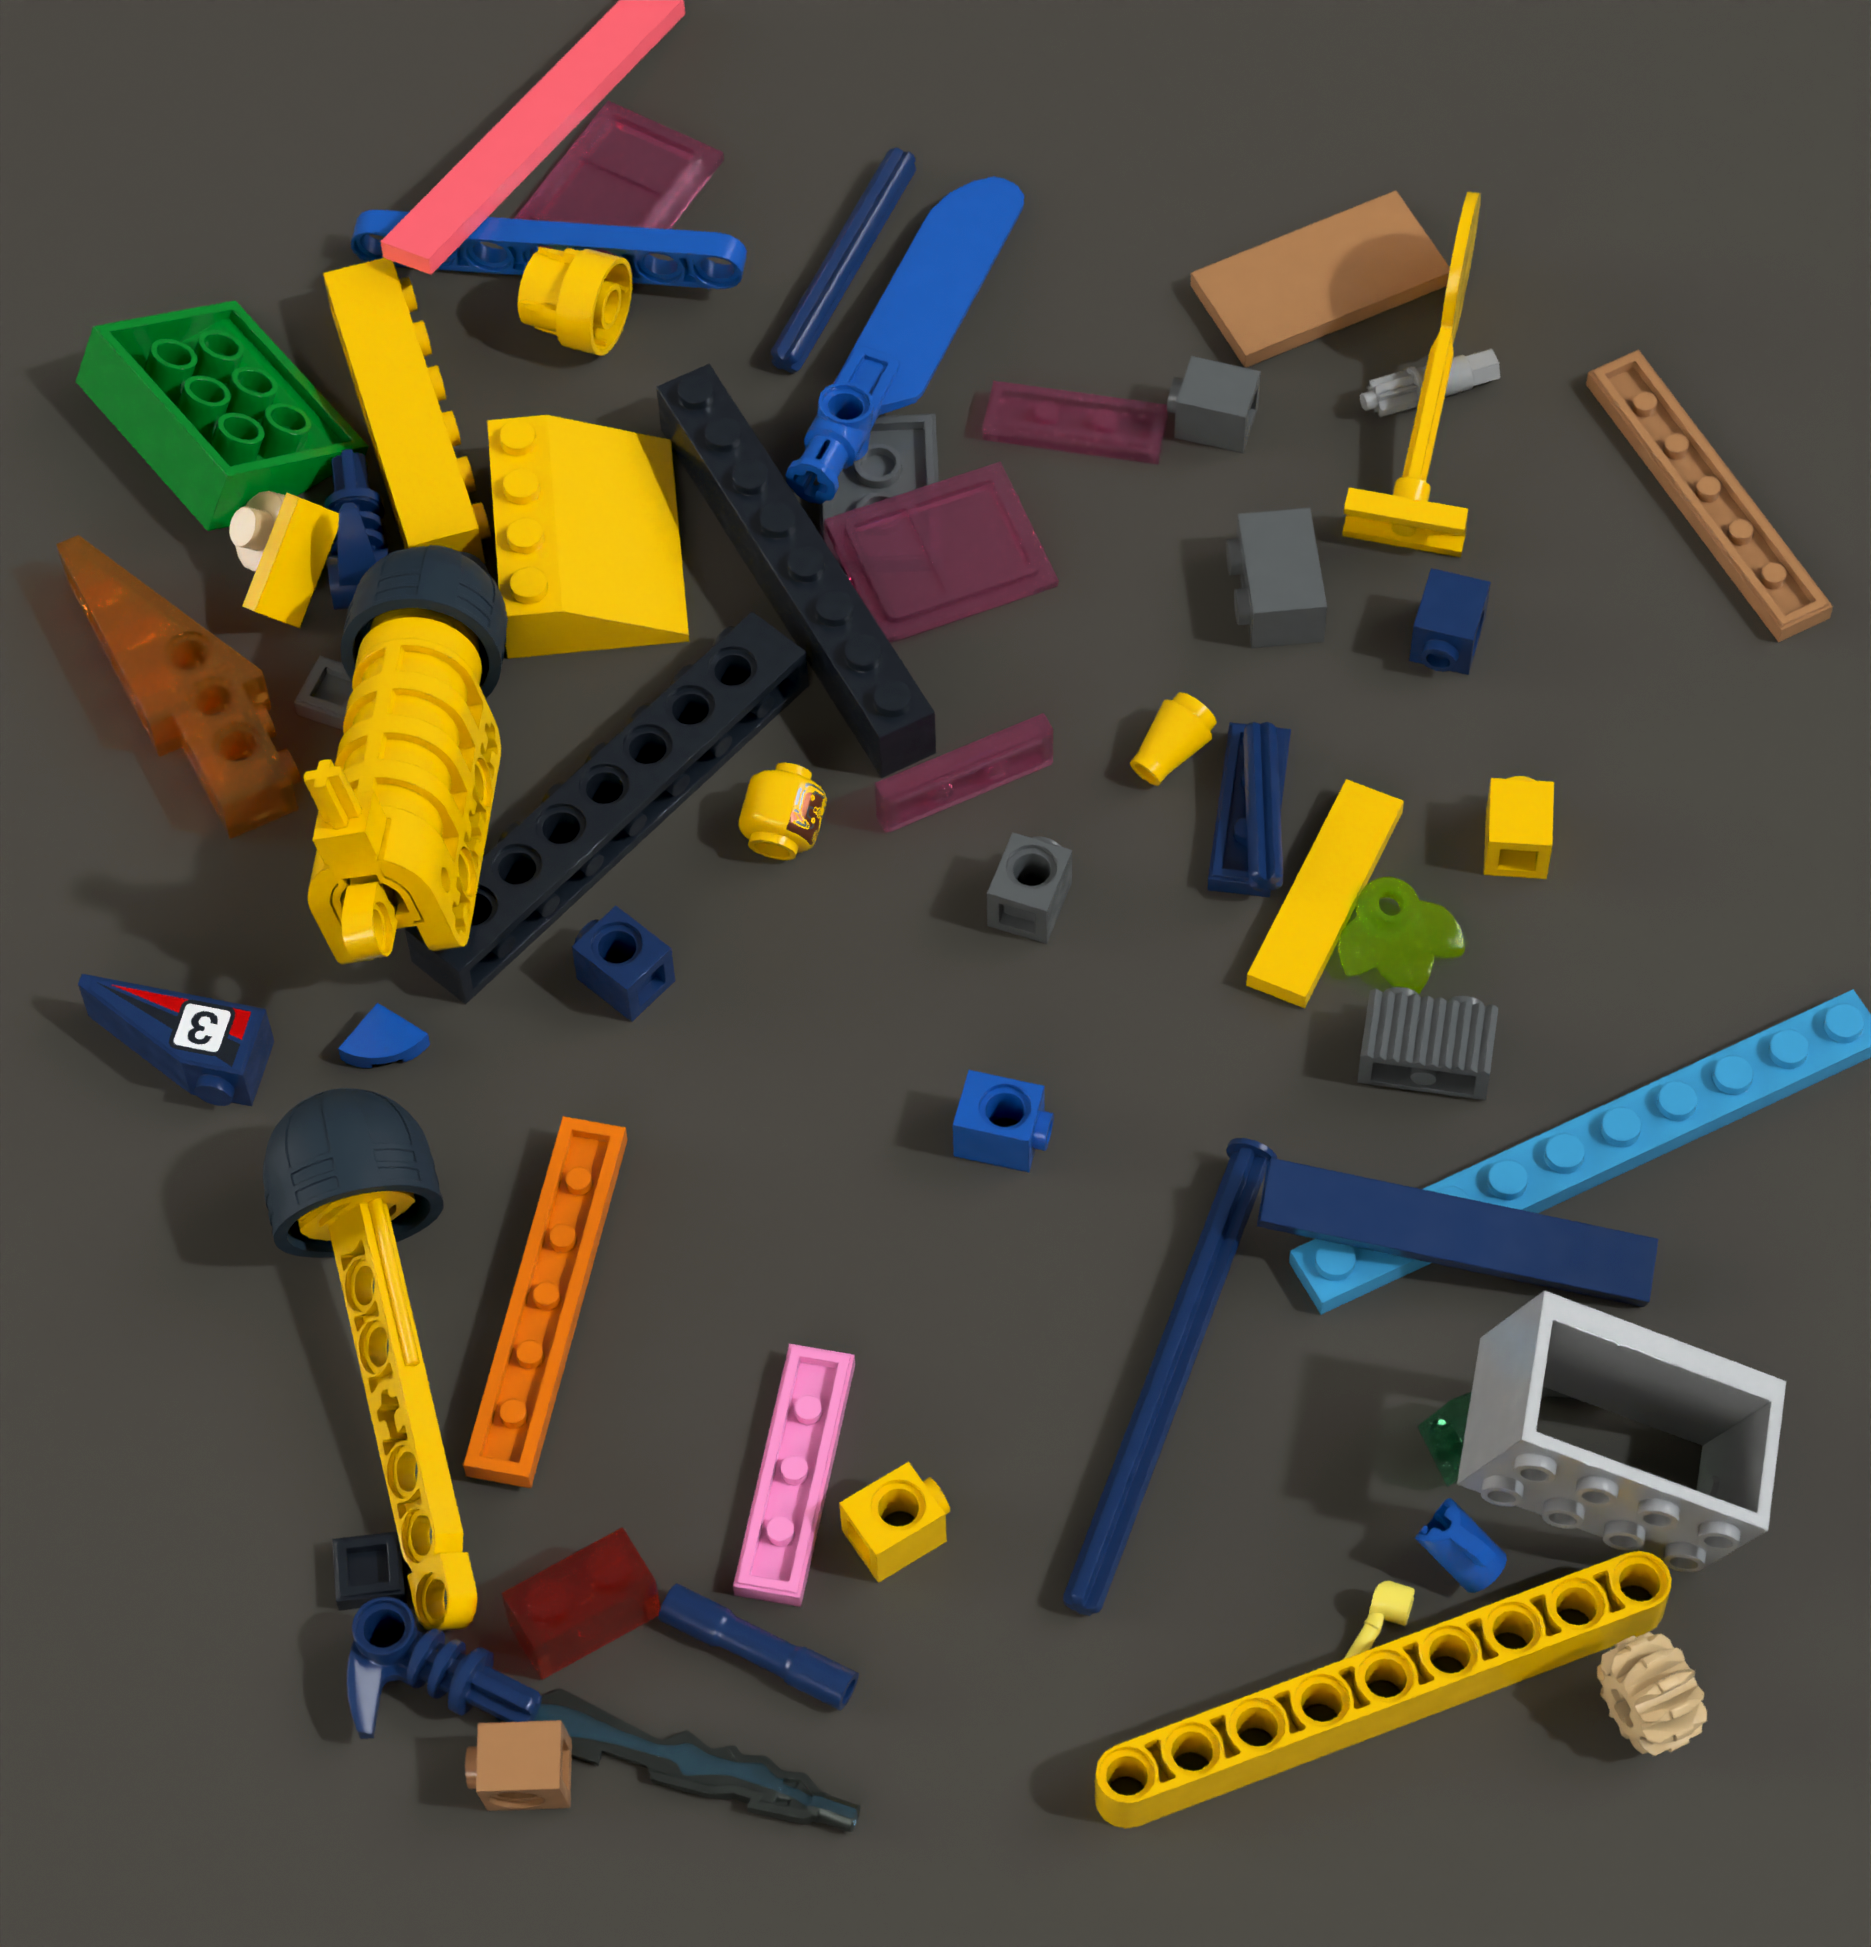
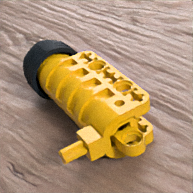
(416, 760)

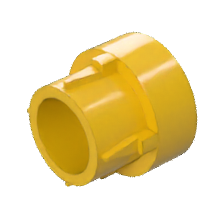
(577, 297)

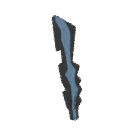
(693, 1767)

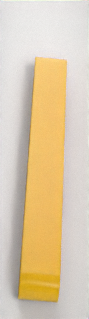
(1364, 1714)

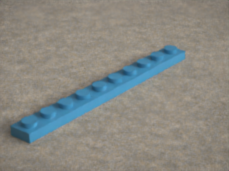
(1620, 1135)

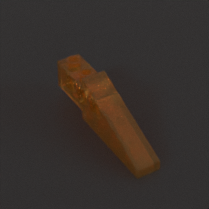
(151, 653)

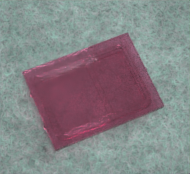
(624, 174)
(941, 552)

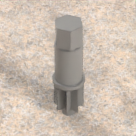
(1402, 389)

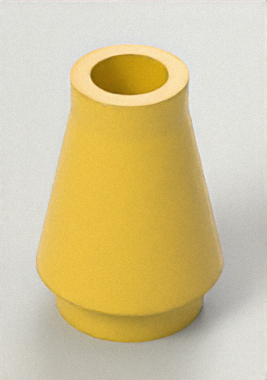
(1174, 736)

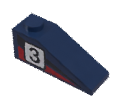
(194, 1040)

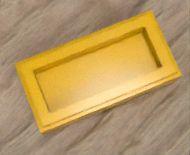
(292, 560)

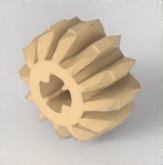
(1651, 1693)

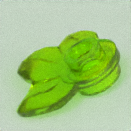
(1402, 943)

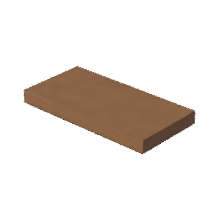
(1320, 278)

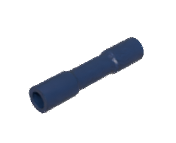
(794, 1664)

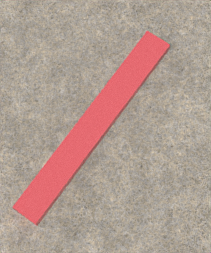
(529, 133)

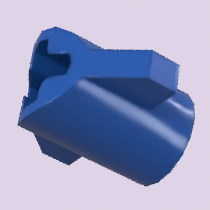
(1462, 1547)

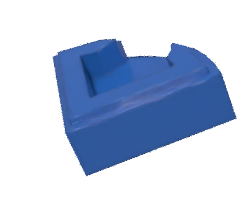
(383, 1039)

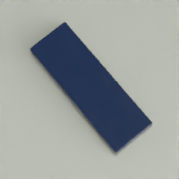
(1229, 851)

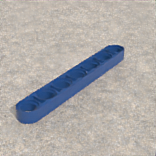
(634, 244)

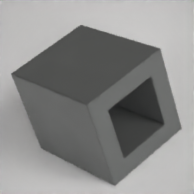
(1215, 404)

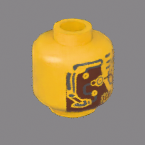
(782, 811)

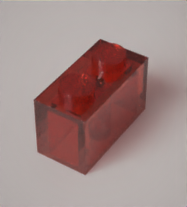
(582, 1603)

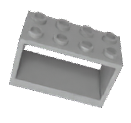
(1640, 1377)

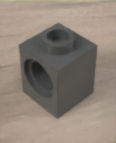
(1024, 908)

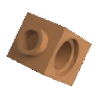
(521, 1765)

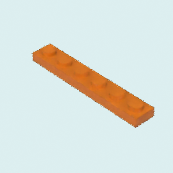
(545, 1303)

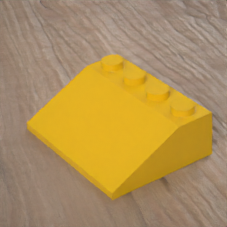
(585, 536)

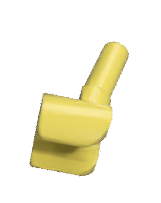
(1389, 1603)

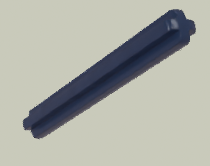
(843, 260)

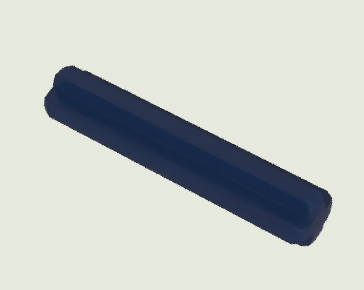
(1263, 806)

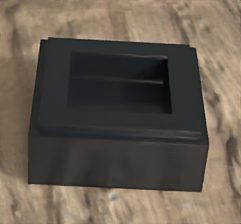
(368, 1569)

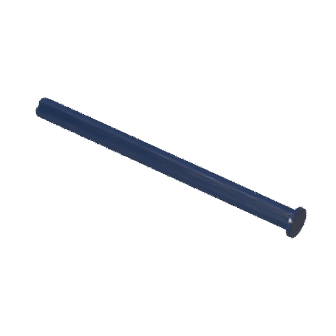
(1167, 1377)

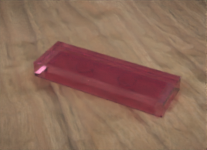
(1075, 422)
(964, 773)

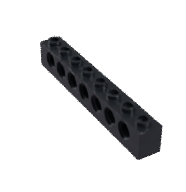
(687, 755)

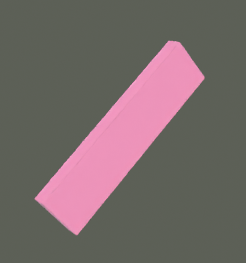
(794, 1475)

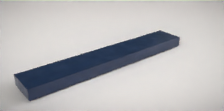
(1457, 1232)

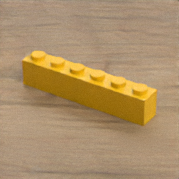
(403, 408)

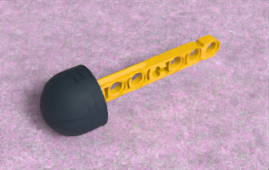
(348, 1183)

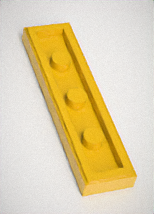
(1324, 893)

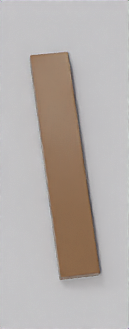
(1709, 496)

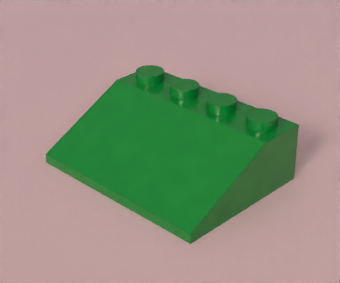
(213, 407)

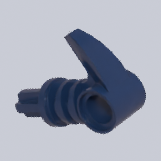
(360, 526)
(423, 1660)

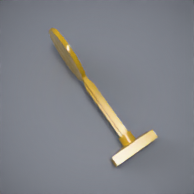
(1407, 516)

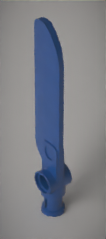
(908, 329)

